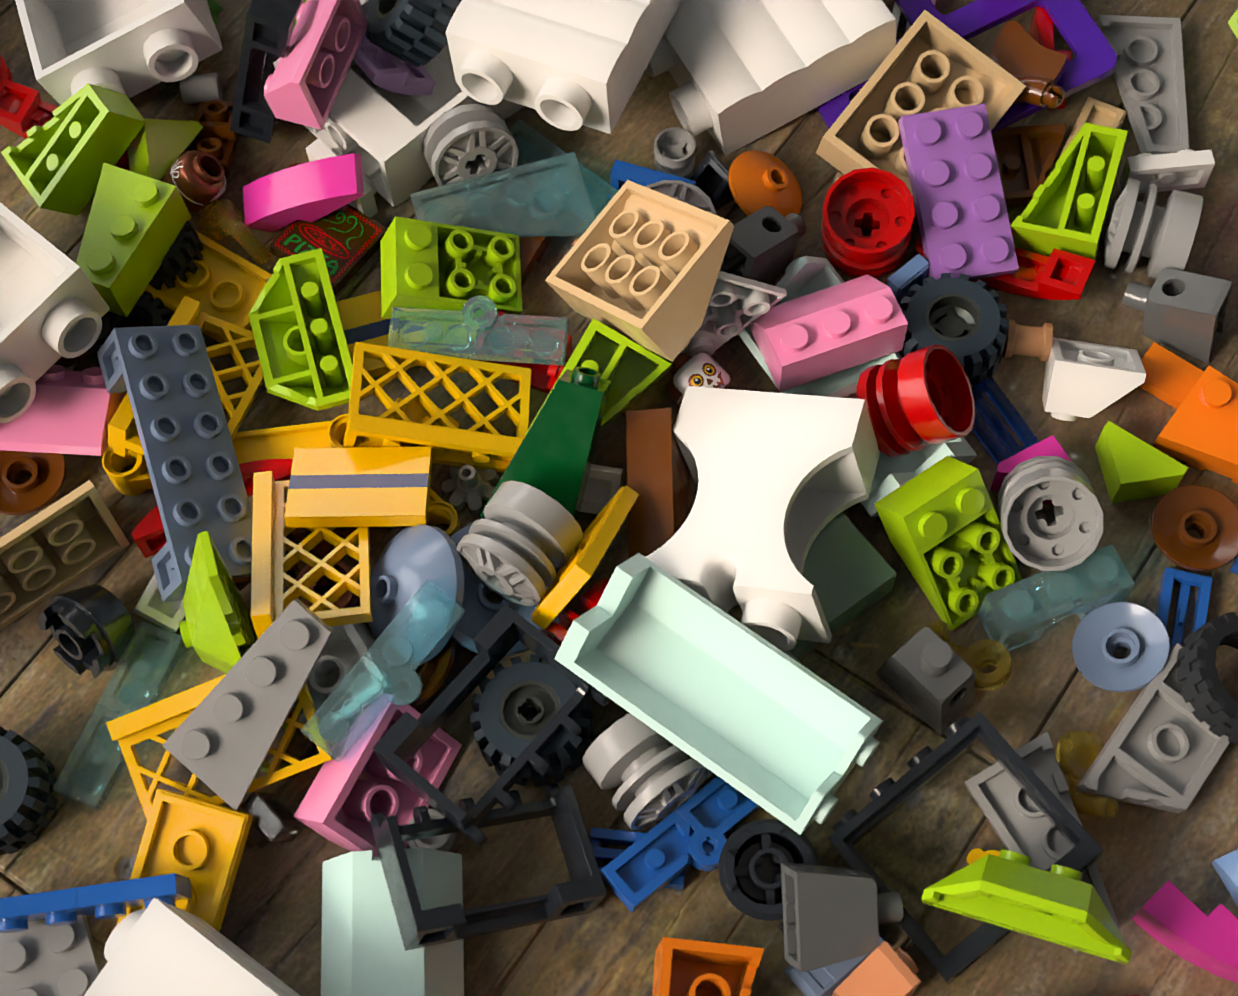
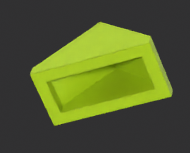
(160, 145)
(1134, 467)

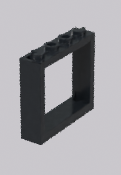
(923, 769)

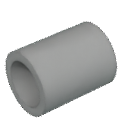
(201, 88)

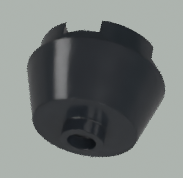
(89, 627)
(752, 866)

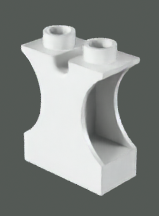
(767, 486)

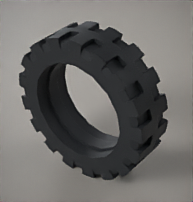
(1201, 677)

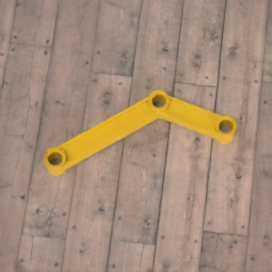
(262, 445)

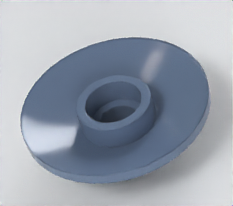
(1116, 627)

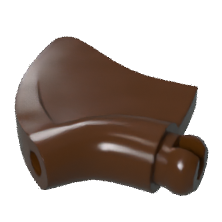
(1031, 65)

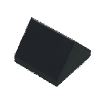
(713, 180)

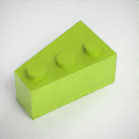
(67, 154)
(1076, 196)
(129, 234)
(620, 361)

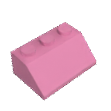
(316, 61)
(829, 331)
(65, 416)
(359, 785)

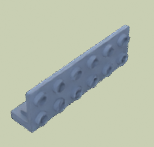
(183, 447)

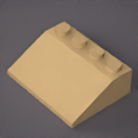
(922, 74)
(646, 268)
(55, 550)

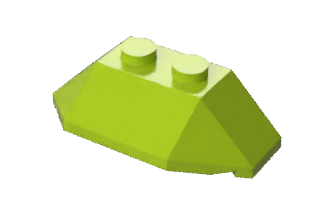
(302, 334)
(1032, 902)

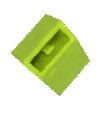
(446, 266)
(949, 538)

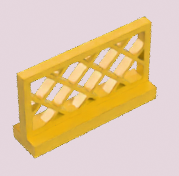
(122, 427)
(448, 443)
(271, 563)
(169, 714)

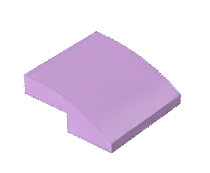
(392, 72)

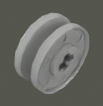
(468, 144)

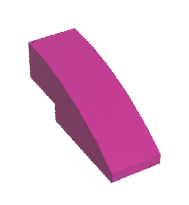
(303, 192)
(1188, 932)

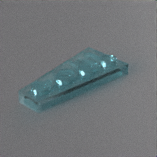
(520, 200)

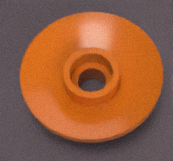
(762, 181)

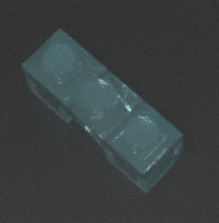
(1030, 606)

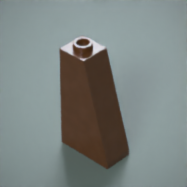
(659, 477)

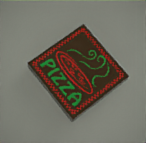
(345, 238)

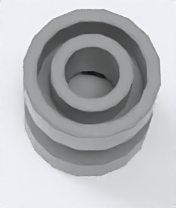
(675, 152)

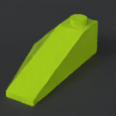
(214, 610)

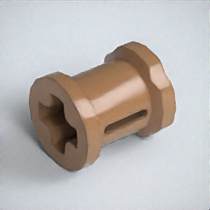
(1029, 340)

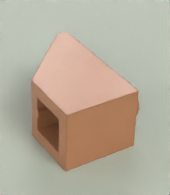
(882, 974)

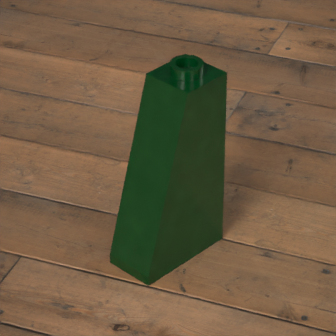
(562, 440)

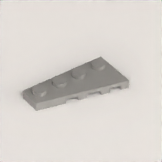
(1150, 79)

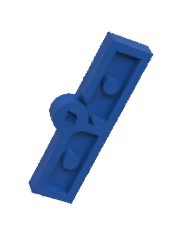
(686, 837)
(101, 900)

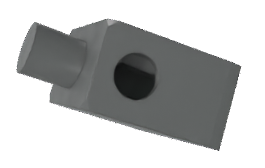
(763, 245)
(1182, 310)
(929, 677)
(832, 914)

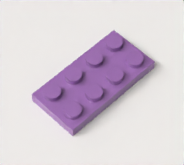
(958, 193)

